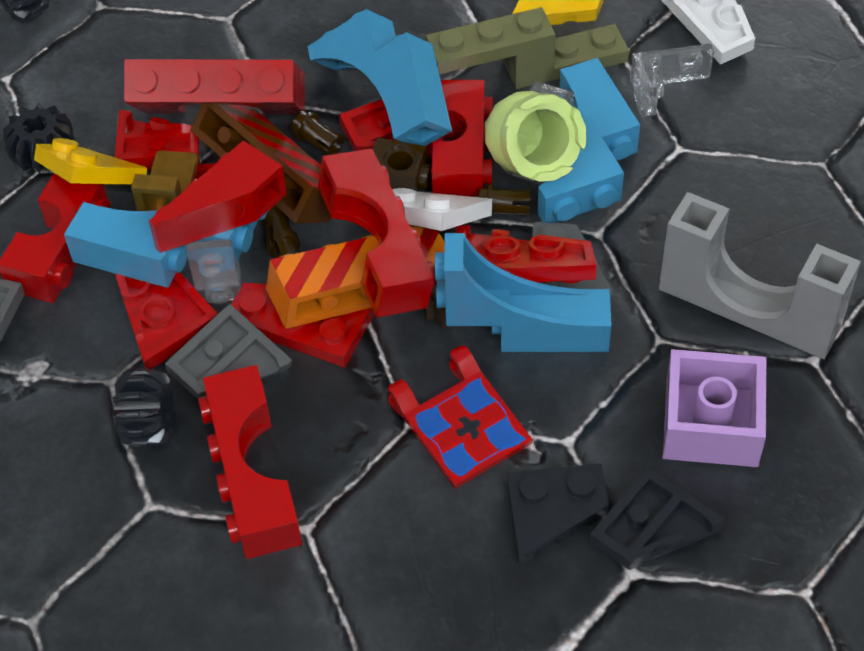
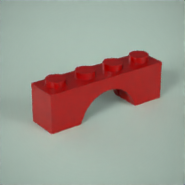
(360, 192)
(262, 506)

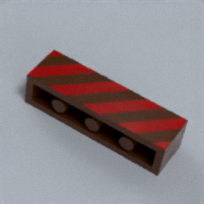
(226, 126)

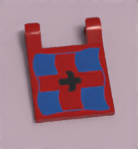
(465, 425)

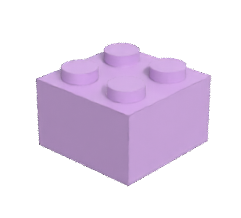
(715, 408)

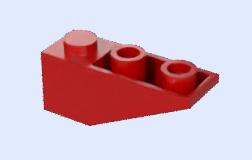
(225, 197)

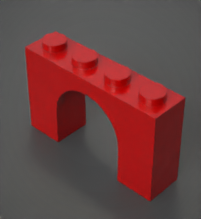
(171, 84)

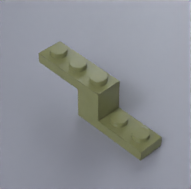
(526, 46)

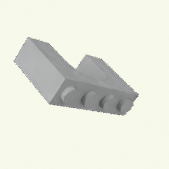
(703, 274)

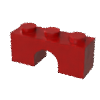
(460, 163)
(44, 260)

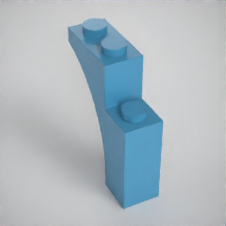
(399, 68)
(610, 136)
(125, 245)
(521, 310)

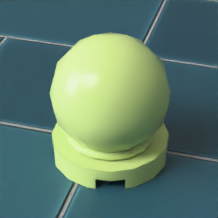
(535, 135)

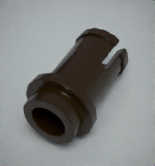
(310, 128)
(503, 199)

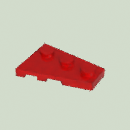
(536, 260)
(163, 316)
(325, 339)

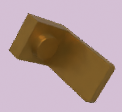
(167, 180)

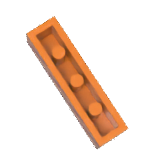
(329, 278)

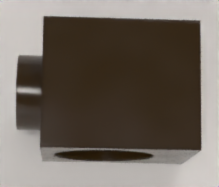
(404, 163)

